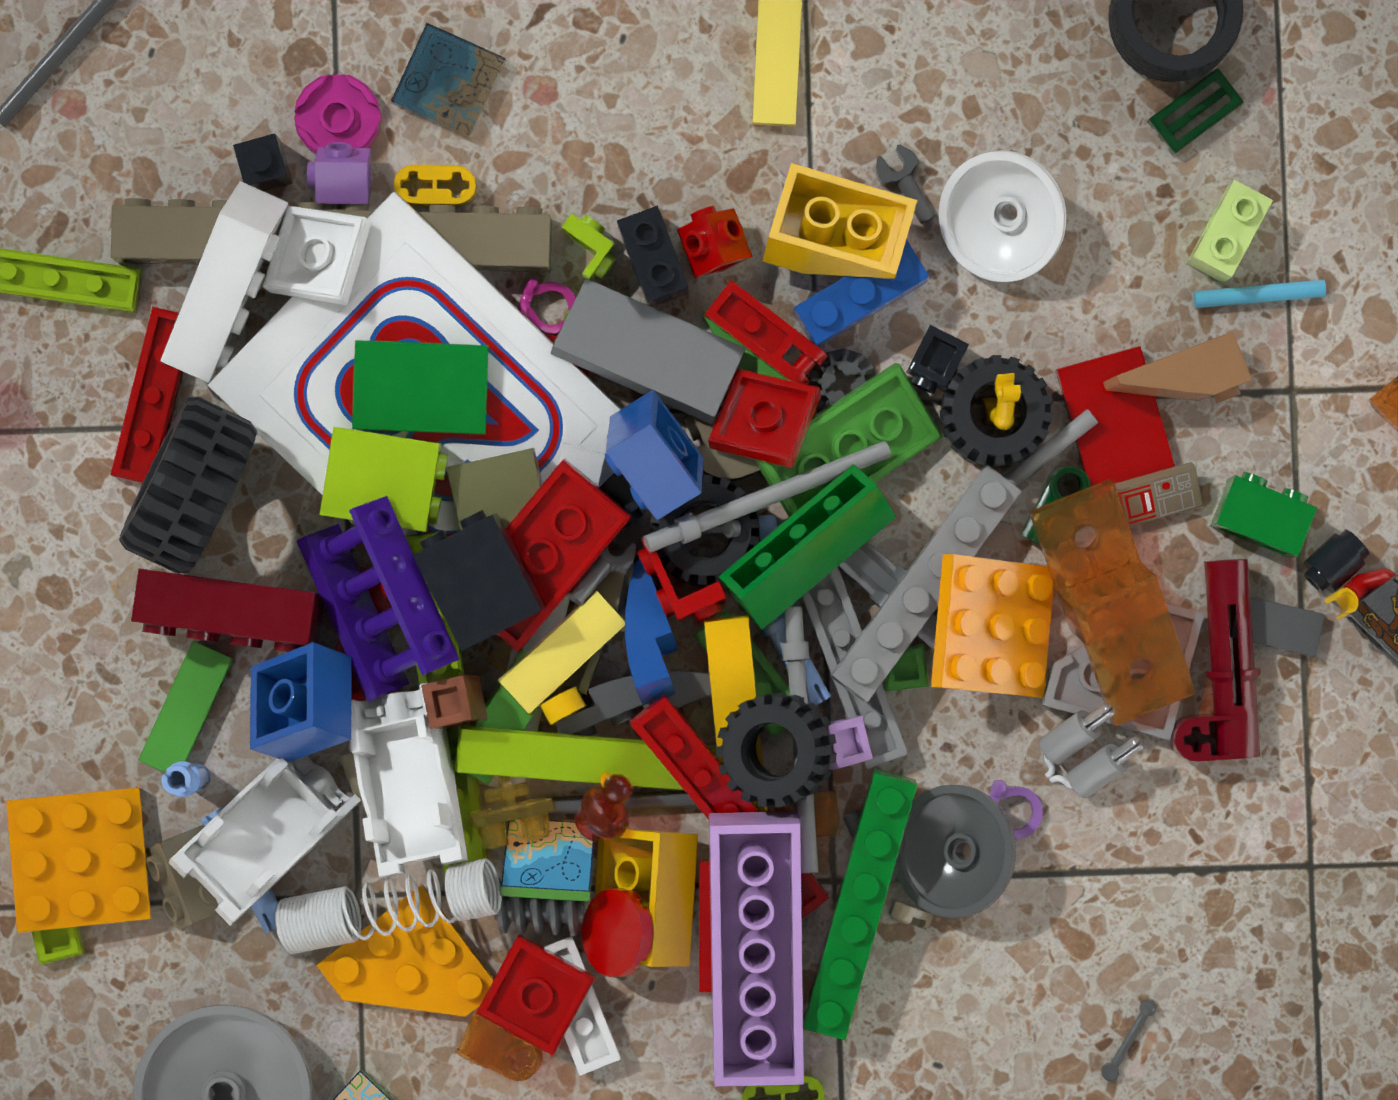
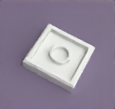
(317, 255)

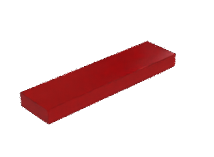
(149, 403)

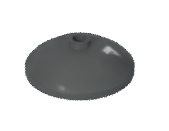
(933, 858)

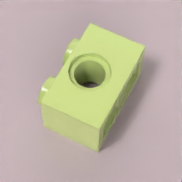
(1229, 231)

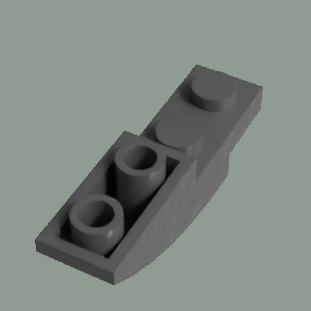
(619, 699)

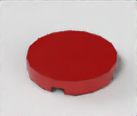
(617, 932)

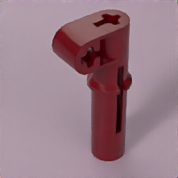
(1234, 722)

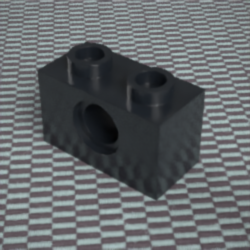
(653, 256)

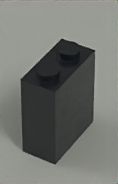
(478, 579)

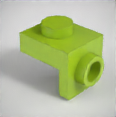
(589, 235)

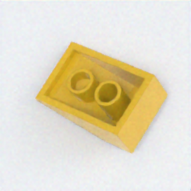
(838, 226)

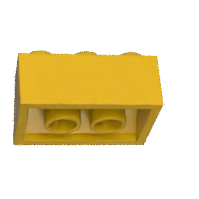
(662, 872)

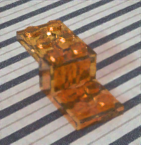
(1112, 602)

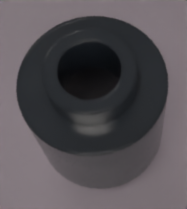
(1335, 562)

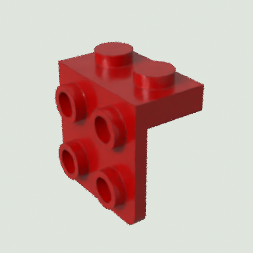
(701, 604)

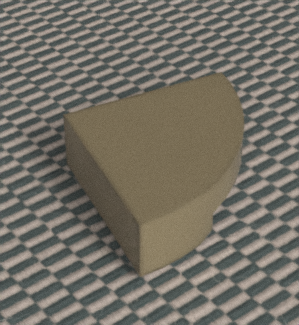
(910, 915)

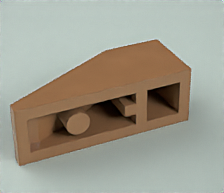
(1191, 374)

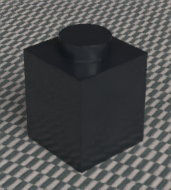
(263, 162)

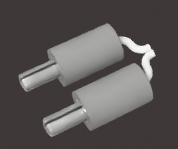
(1097, 769)

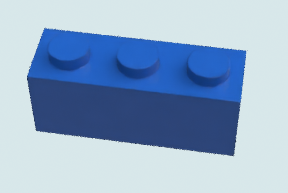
(857, 299)

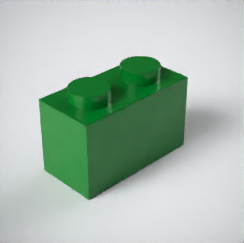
(1264, 515)

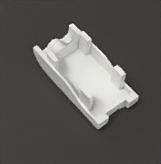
(405, 783)
(263, 833)

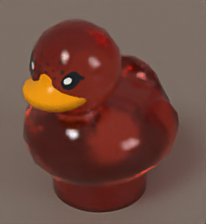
(603, 809)

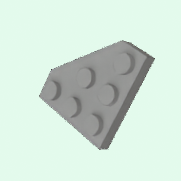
(1075, 688)

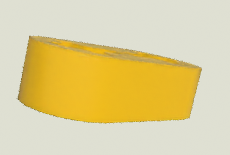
(435, 174)
(563, 705)

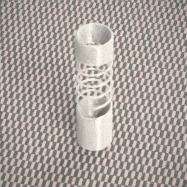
(335, 918)

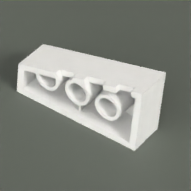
(224, 282)

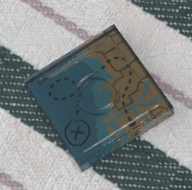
(448, 80)

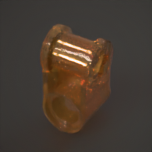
(492, 1047)

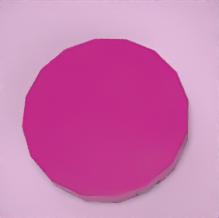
(337, 111)

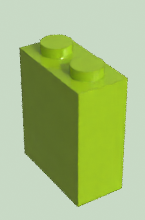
(378, 465)

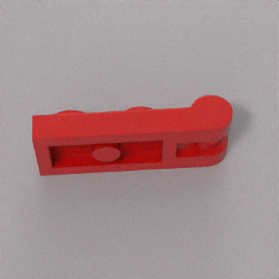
(763, 333)

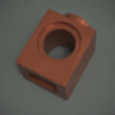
(454, 702)

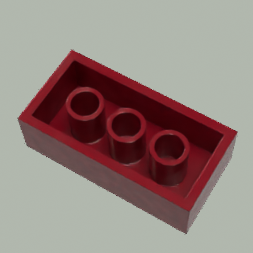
(226, 607)

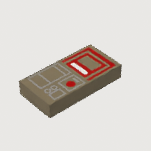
(1160, 494)

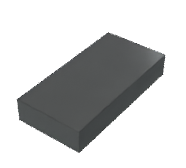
(1284, 627)

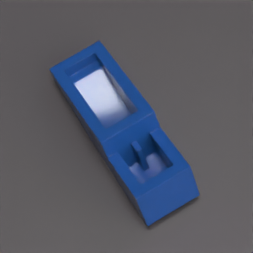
(647, 638)

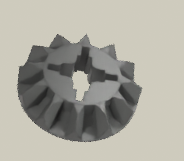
(849, 364)

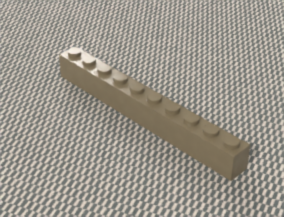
(483, 237)

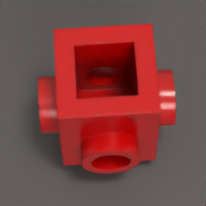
(714, 241)

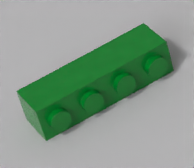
(808, 546)

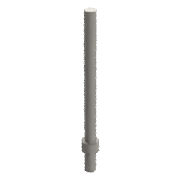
(690, 527)
(796, 653)

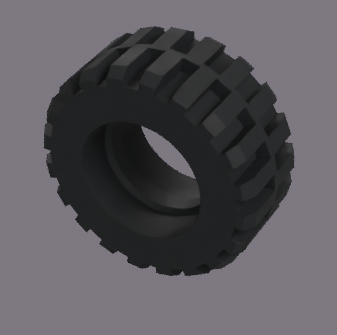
(188, 485)

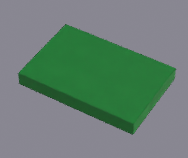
(420, 387)

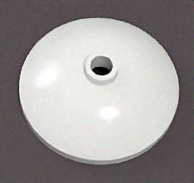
(978, 225)

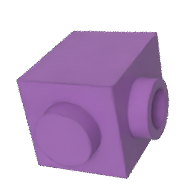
(341, 174)

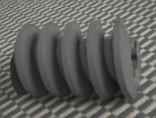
(540, 912)

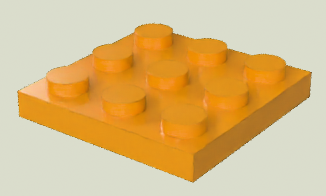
(992, 626)
(78, 860)

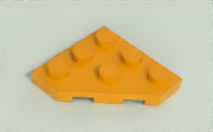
(411, 969)

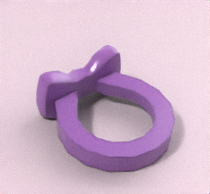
(1000, 791)

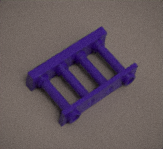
(353, 610)

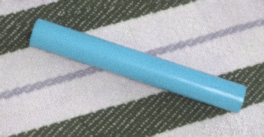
(1259, 293)

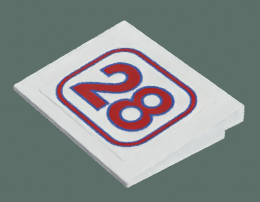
(419, 289)

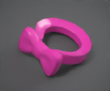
(533, 288)

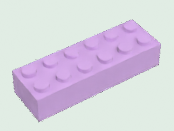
(756, 948)

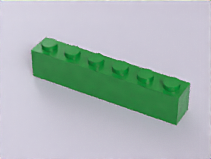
(859, 903)

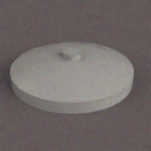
(223, 1056)

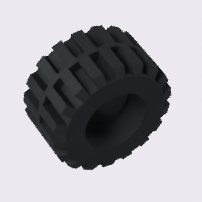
(973, 443)
(706, 570)
(742, 761)

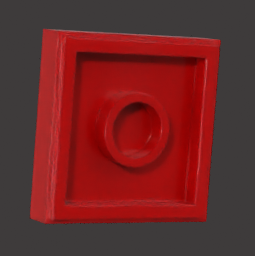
(764, 418)
(536, 994)

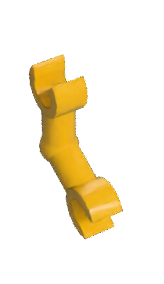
(1001, 408)

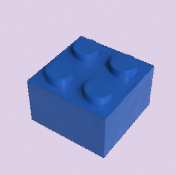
(654, 455)
(300, 702)

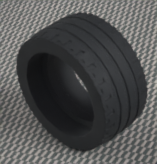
(1166, 66)

